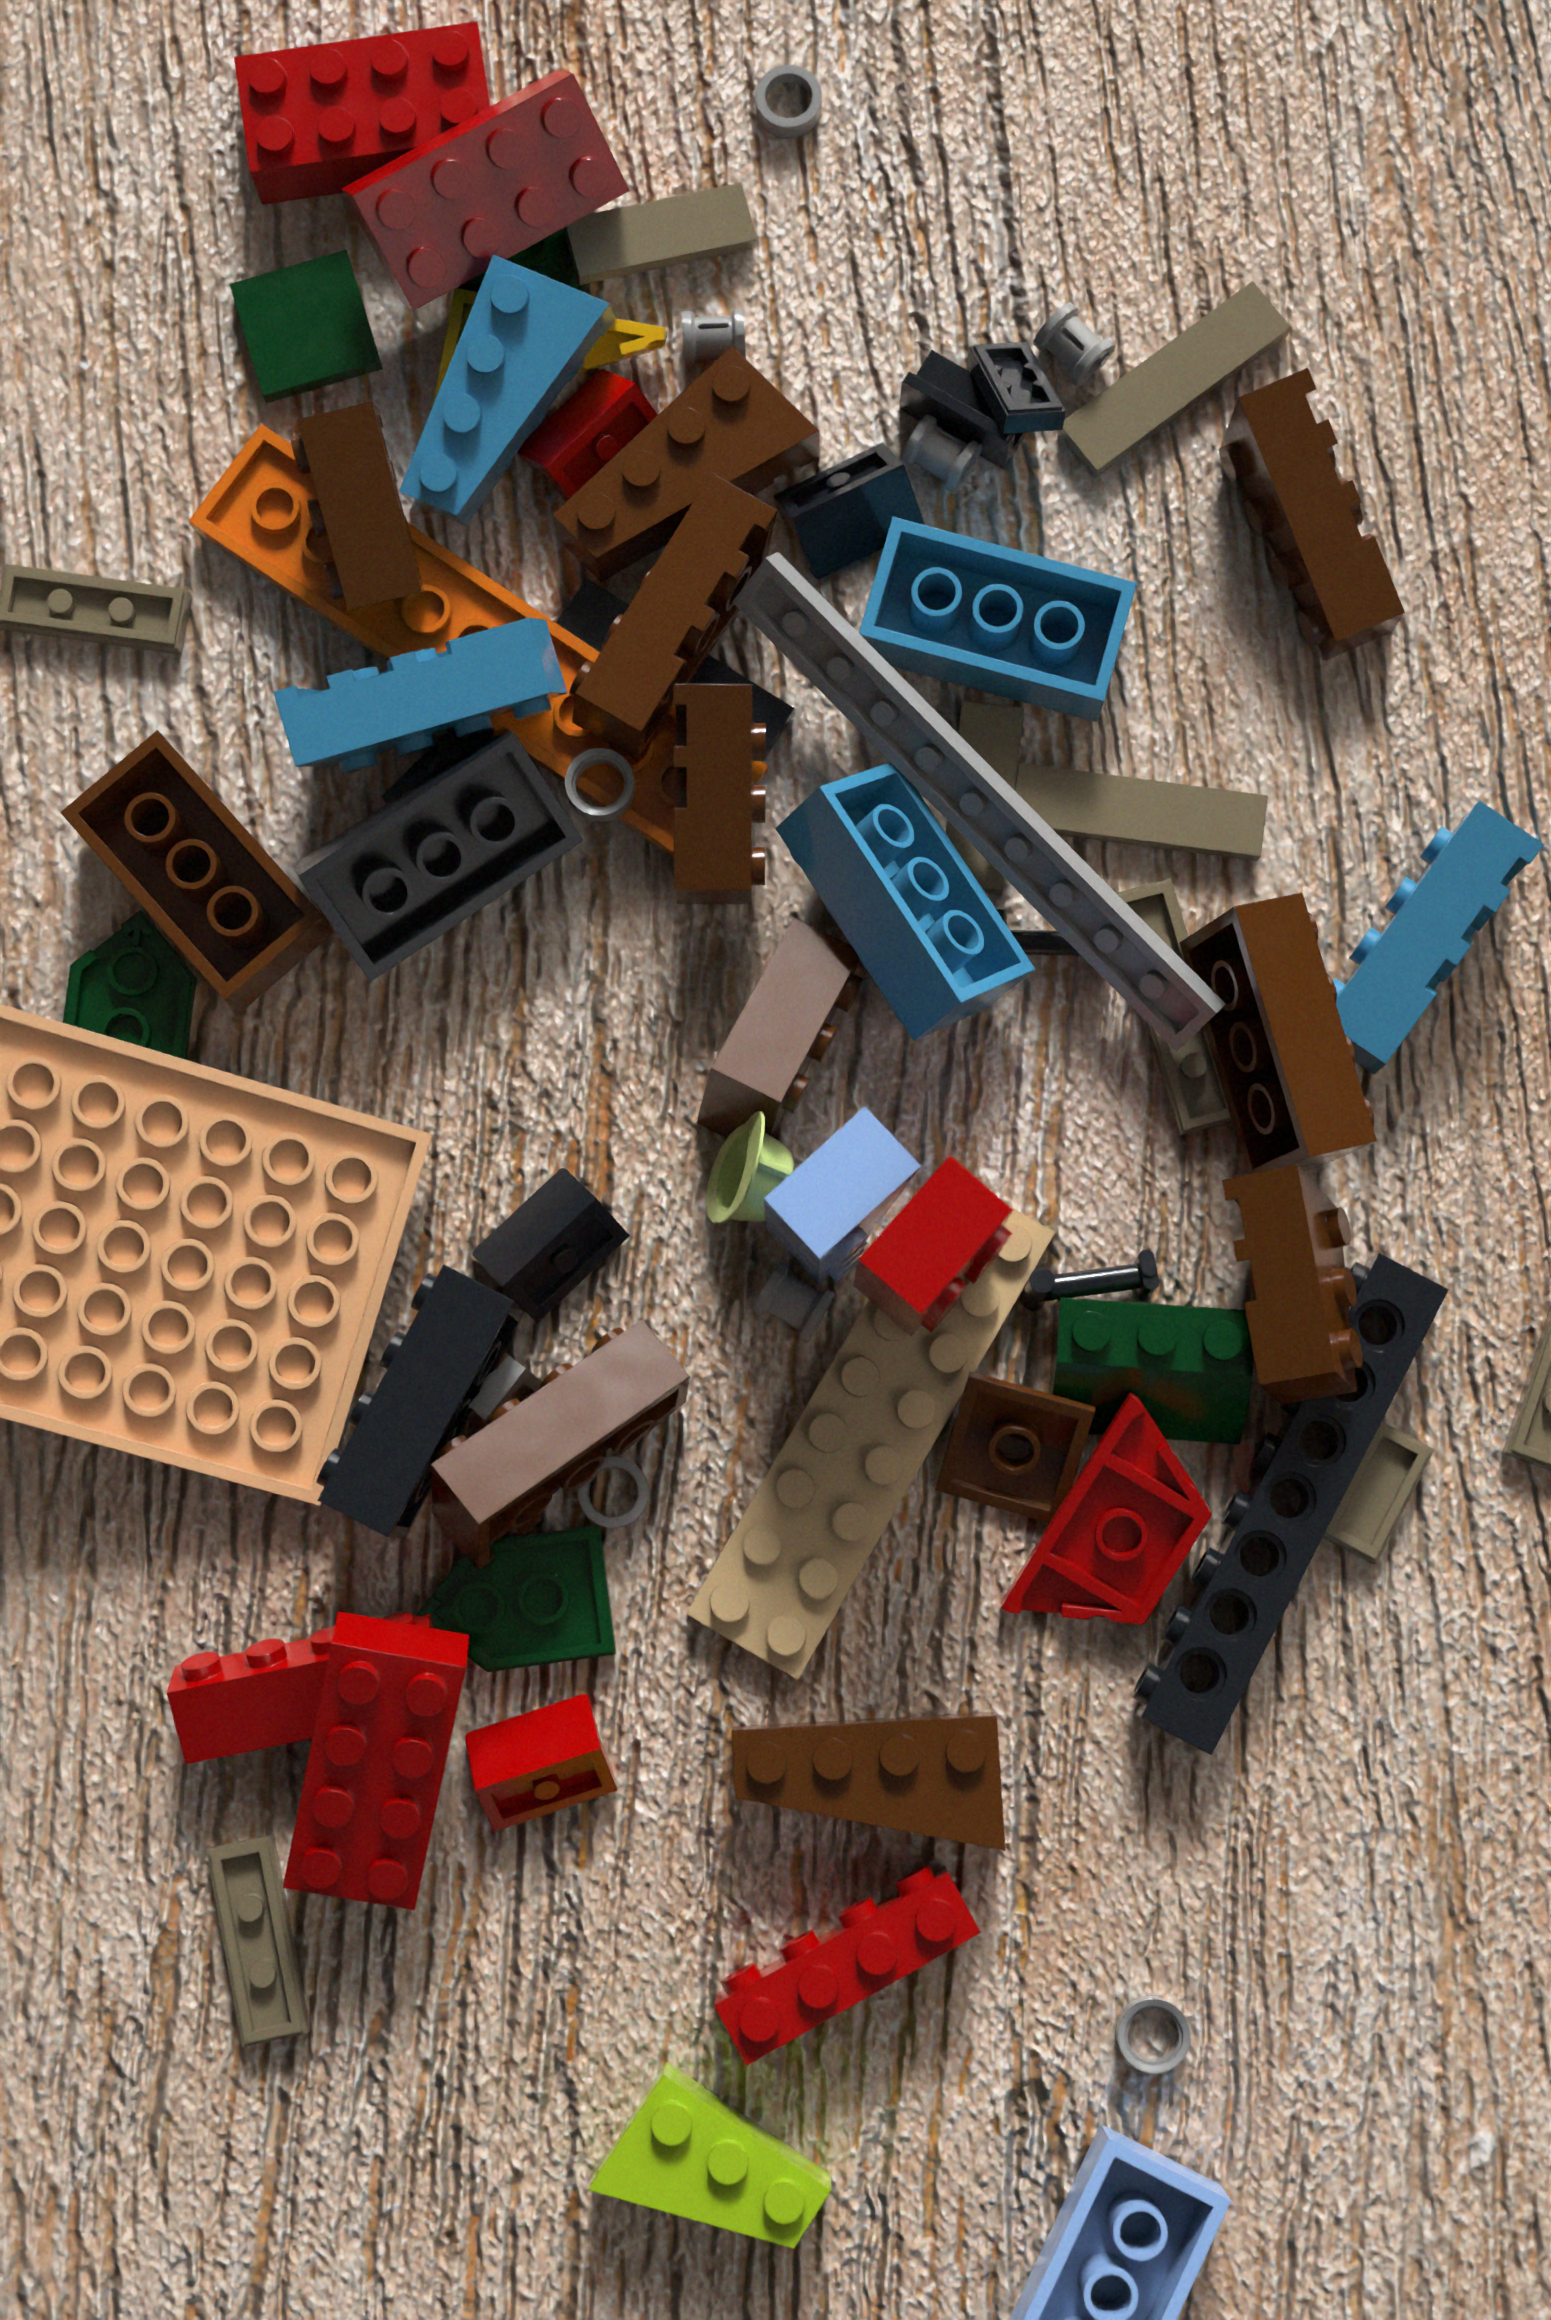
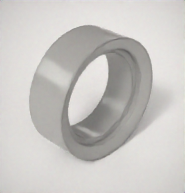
(788, 127)
(594, 757)
(634, 1513)
(1174, 2056)

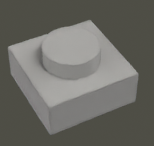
(502, 1385)

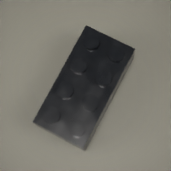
(438, 853)
(419, 1401)

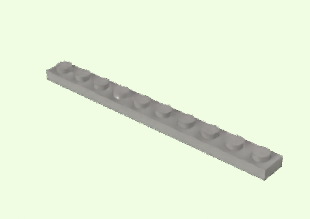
(977, 802)

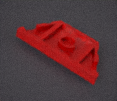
(1115, 1530)

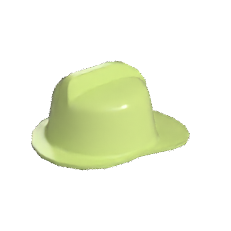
(746, 1172)

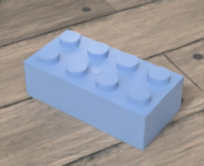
(1124, 2237)

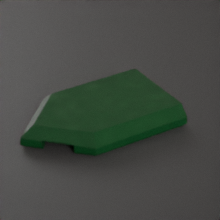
(133, 990)
(532, 1603)

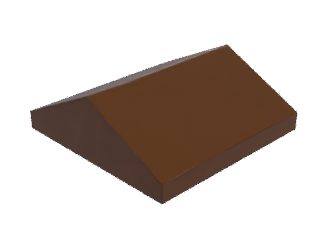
(1014, 1447)

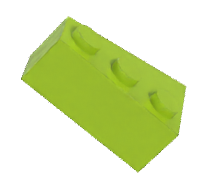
(710, 2165)

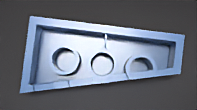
(839, 1197)

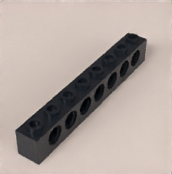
(1199, 1718)

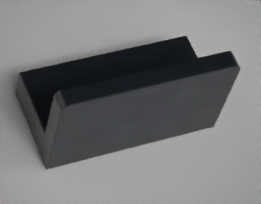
(959, 406)
(848, 509)
(550, 1244)

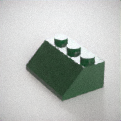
(1179, 1360)

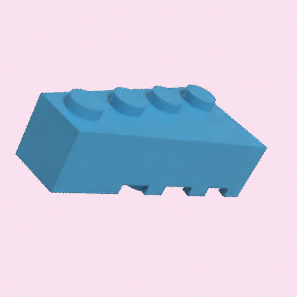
(506, 371)
(423, 697)
(1429, 930)

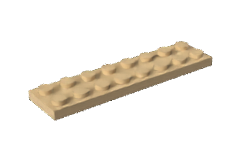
(853, 1464)

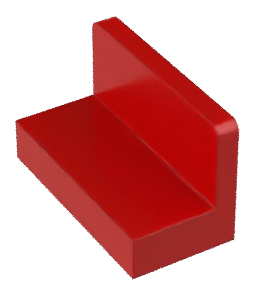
(587, 431)
(539, 1762)

